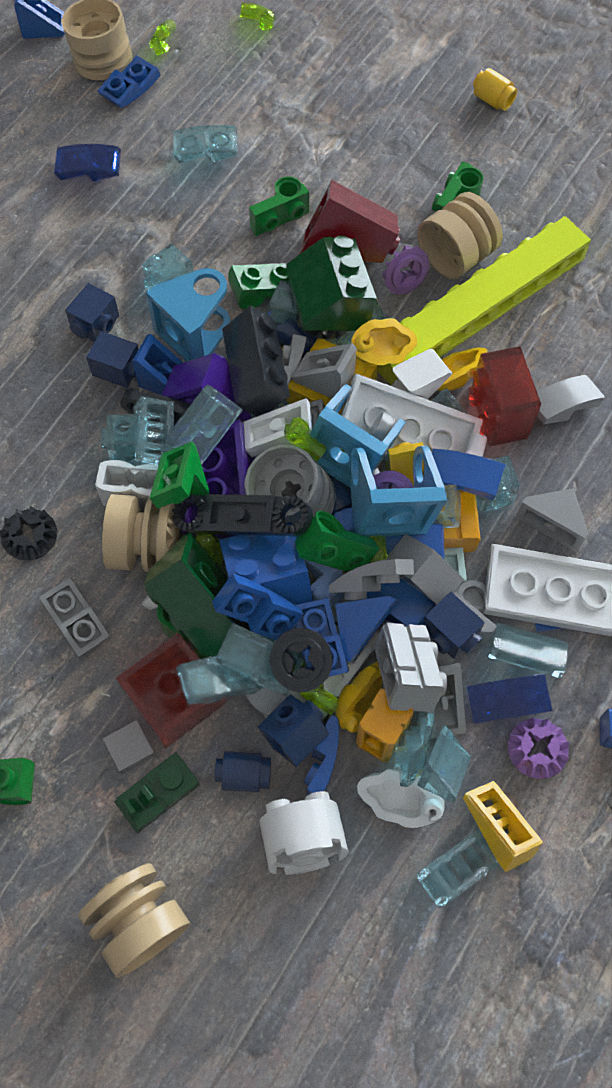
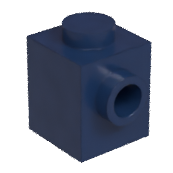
(92, 312)
(112, 359)
(453, 626)
(294, 729)

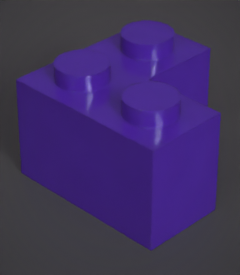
(192, 376)

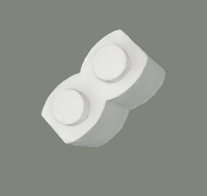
(125, 479)

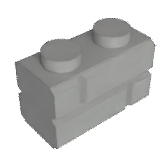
(409, 667)

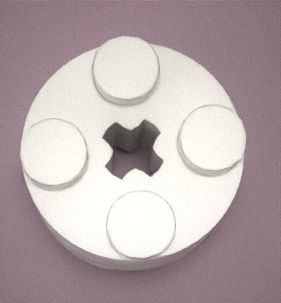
(302, 834)

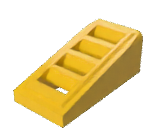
(500, 843)

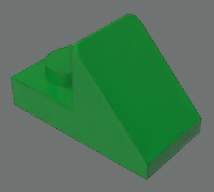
(178, 476)

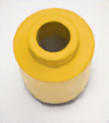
(494, 89)

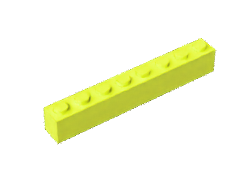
(494, 290)

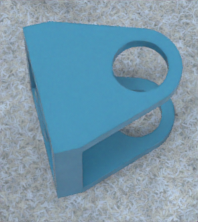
(181, 313)
(338, 433)
(399, 509)

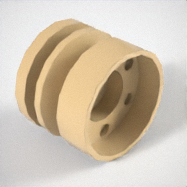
(97, 38)
(460, 235)
(136, 533)
(130, 913)

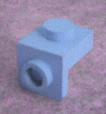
(324, 577)

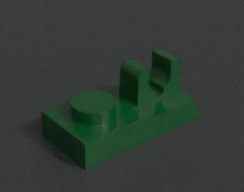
(156, 792)

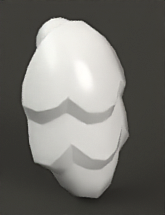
(402, 805)

